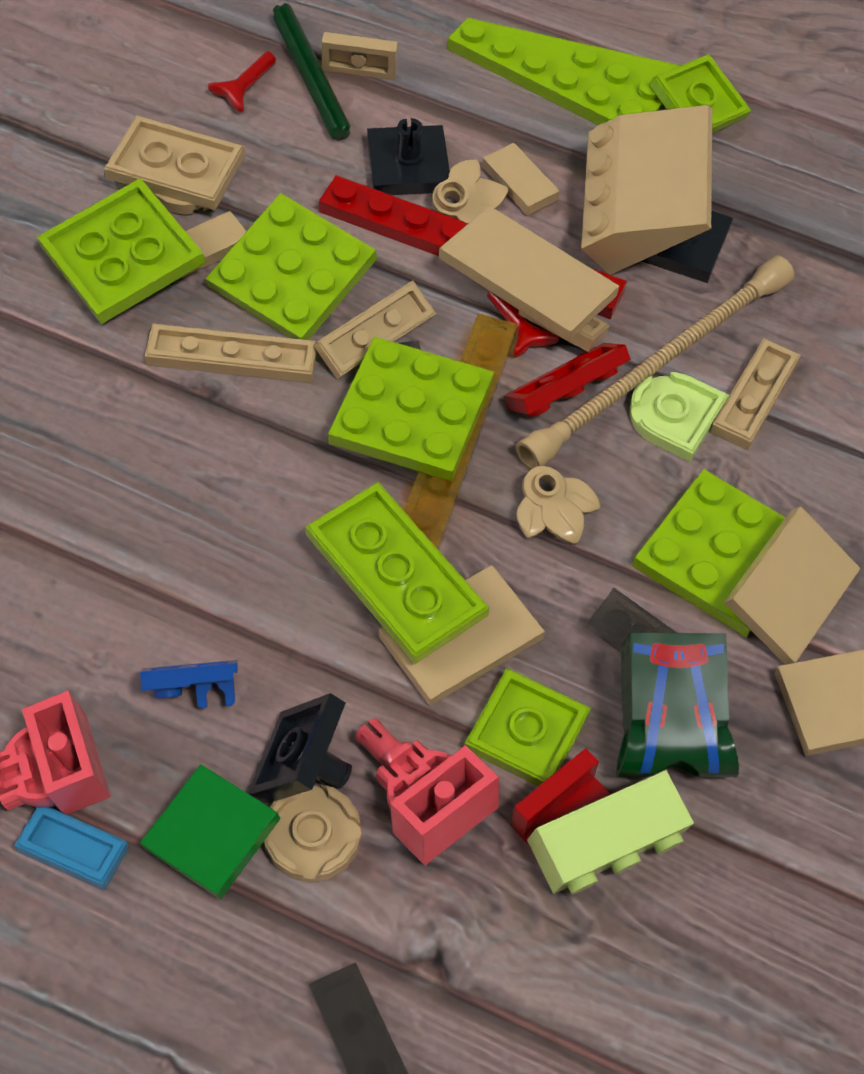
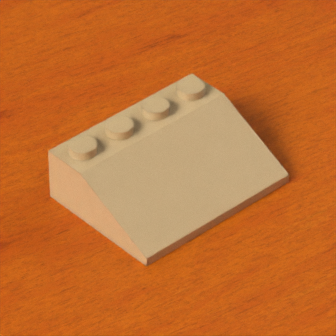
(647, 184)

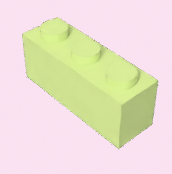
(610, 833)

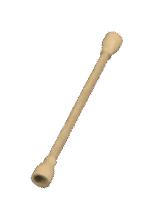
(543, 444)

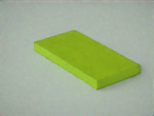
(397, 572)

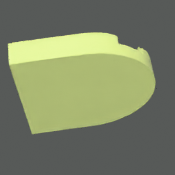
(675, 412)

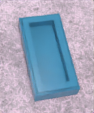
(72, 847)

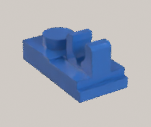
(169, 680)

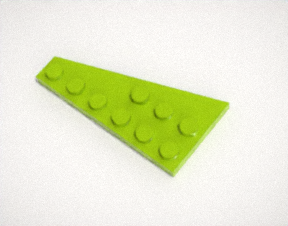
(571, 74)

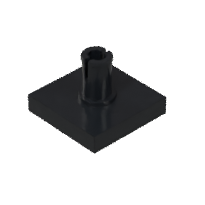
(407, 158)
(696, 255)
(299, 752)

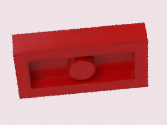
(559, 795)

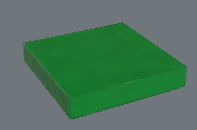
(210, 831)

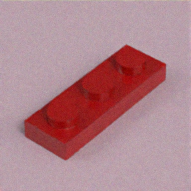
(567, 379)

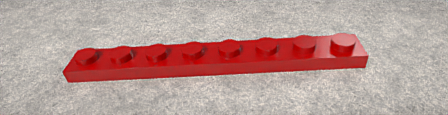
(406, 221)

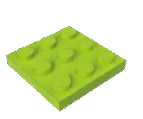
(121, 250)
(291, 268)
(411, 408)
(708, 545)

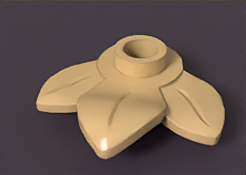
(469, 190)
(557, 509)

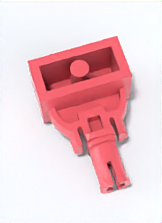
(53, 759)
(429, 792)

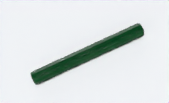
(311, 72)

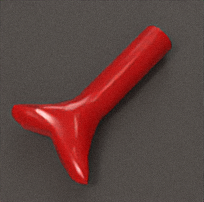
(235, 89)
(527, 333)

